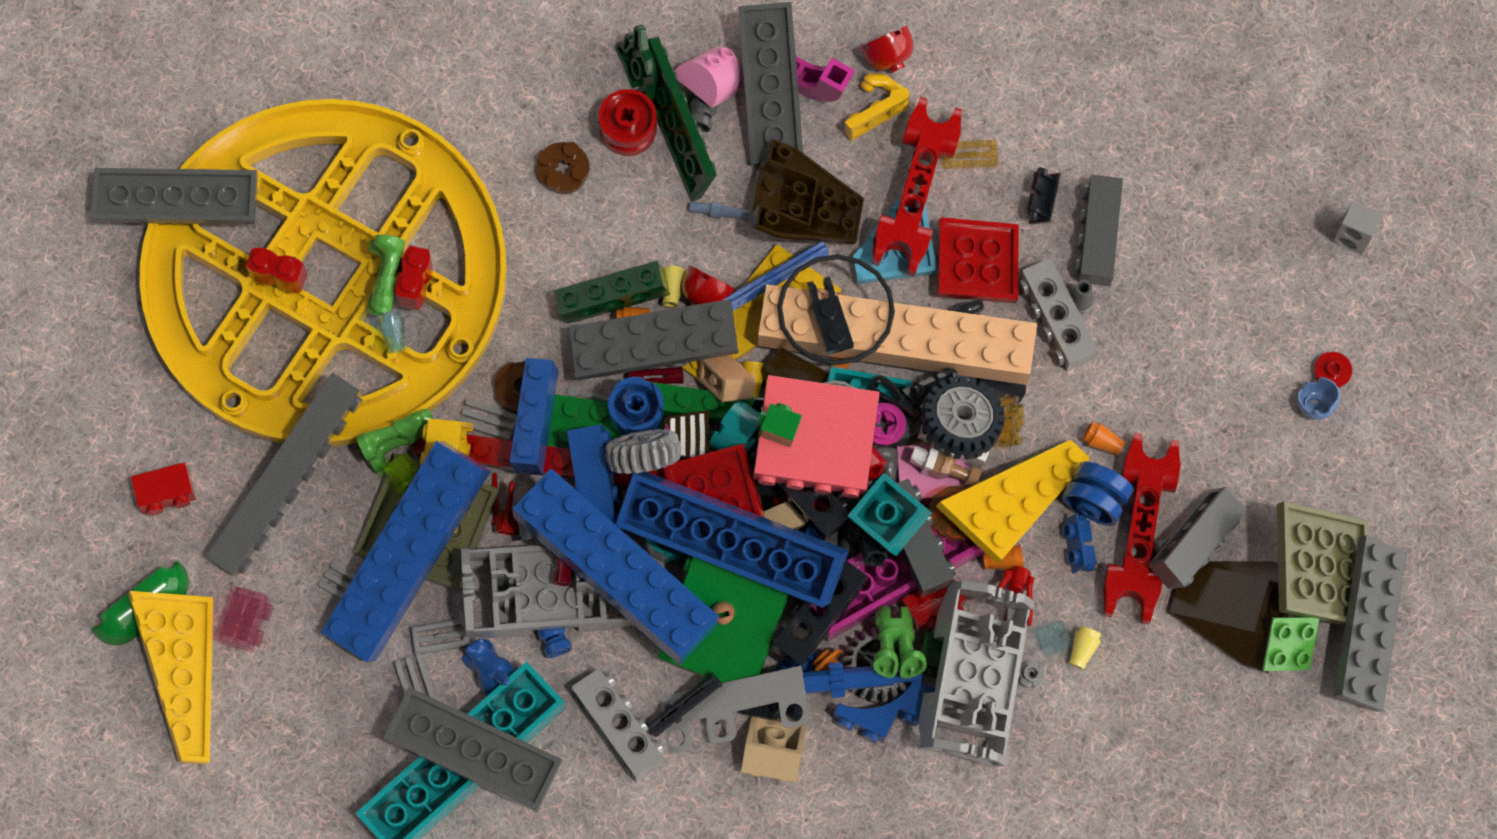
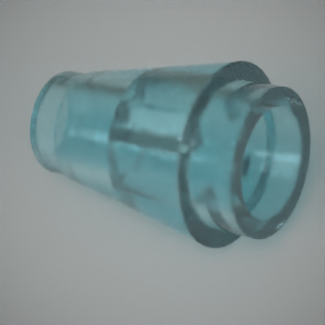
(393, 330)

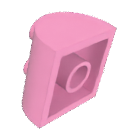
(712, 75)

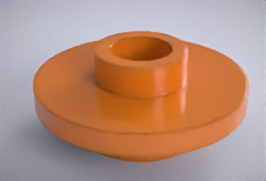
(825, 658)

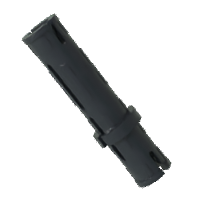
(659, 724)

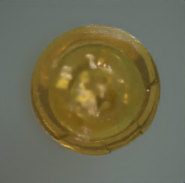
(1013, 421)

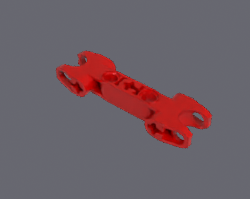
(904, 230)
(1133, 576)

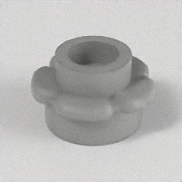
(1036, 680)

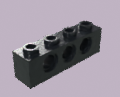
(822, 523)
(798, 650)

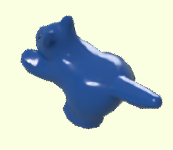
(485, 661)

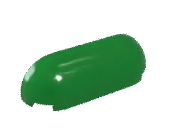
(119, 620)

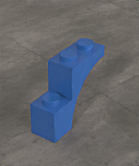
(877, 722)

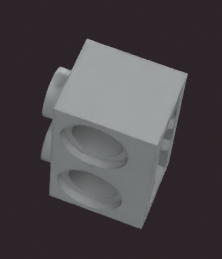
(1355, 227)

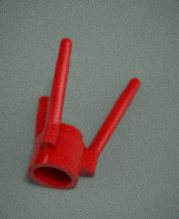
(504, 522)
(1019, 580)

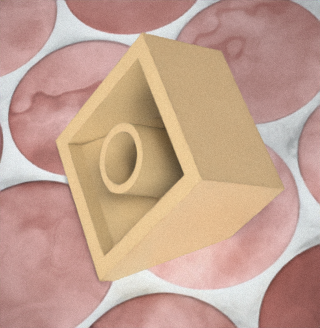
(773, 749)

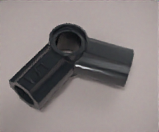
(871, 550)

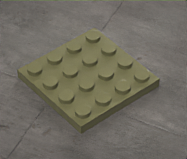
(1316, 561)
(448, 567)

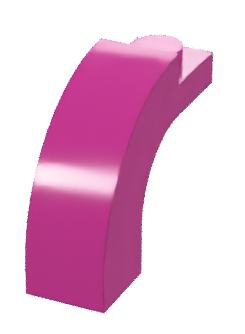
(823, 82)

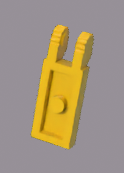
(877, 113)

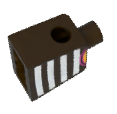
(691, 431)

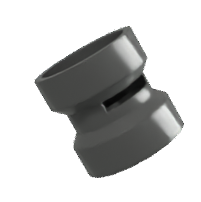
(703, 113)

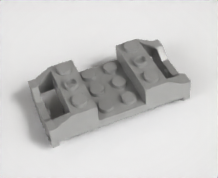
(528, 598)
(976, 673)

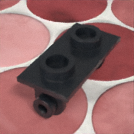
(1042, 202)
(919, 390)

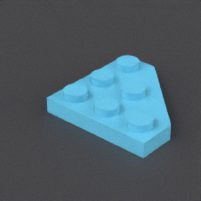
(894, 262)

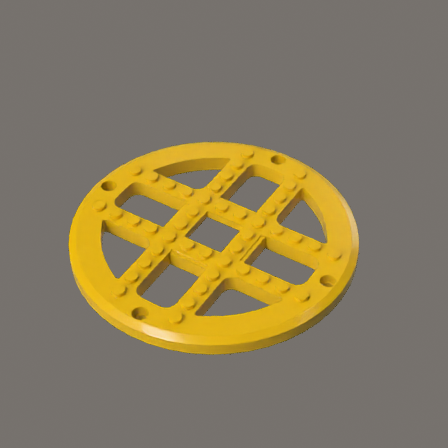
(313, 217)

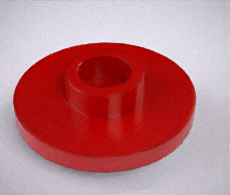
(1334, 367)

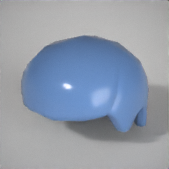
(1324, 392)

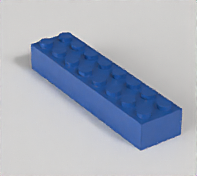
(732, 538)
(405, 551)
(615, 566)

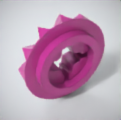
(897, 419)

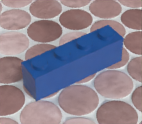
(534, 416)
(592, 471)

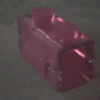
(245, 619)

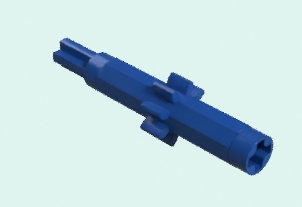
(838, 679)

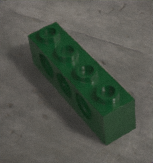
(612, 292)

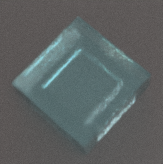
(1054, 638)

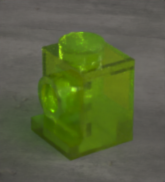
(401, 473)

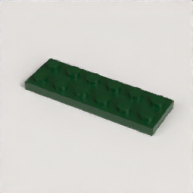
(680, 127)

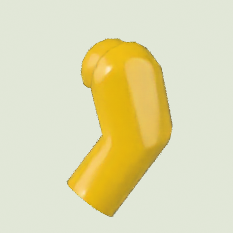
(874, 80)

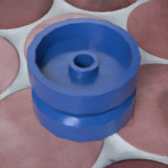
(1097, 493)

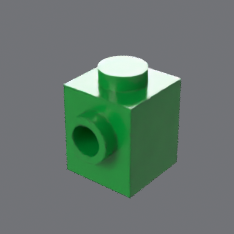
(779, 424)

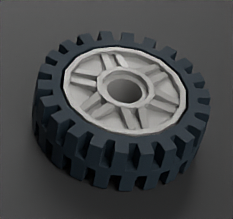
(960, 436)

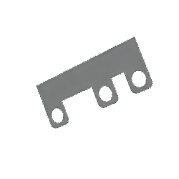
(778, 686)

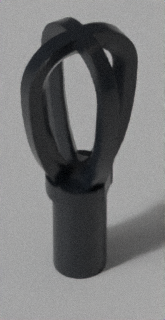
(901, 401)

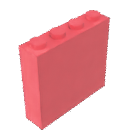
(830, 442)

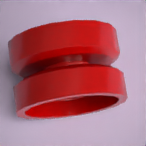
(627, 122)

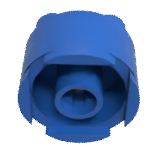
(635, 392)

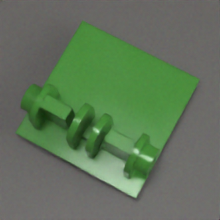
(1290, 643)

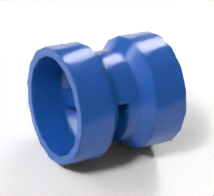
(555, 642)

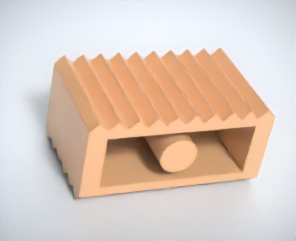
(727, 379)

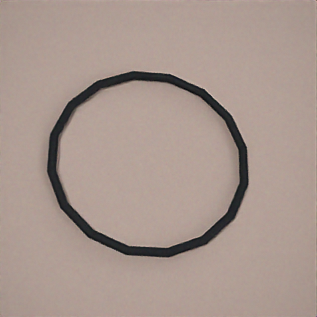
(825, 360)

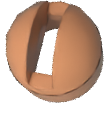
(722, 607)

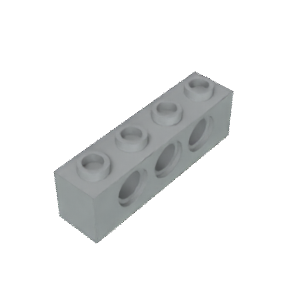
(1046, 276)
(637, 763)

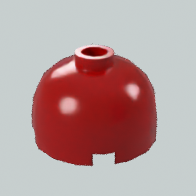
(889, 50)
(703, 288)

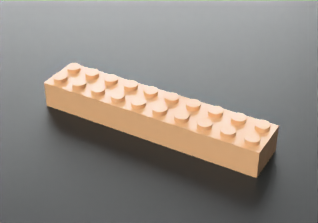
(917, 340)

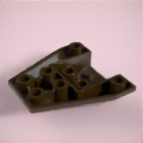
(802, 199)
(1232, 607)

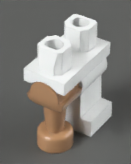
(941, 466)

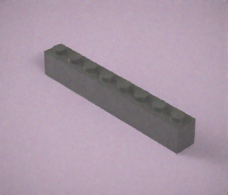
(284, 475)

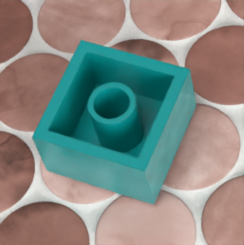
(889, 514)

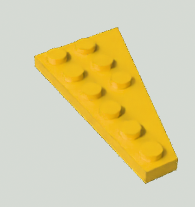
(748, 316)
(1009, 503)
(179, 652)

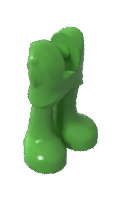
(389, 250)
(379, 442)
(891, 632)

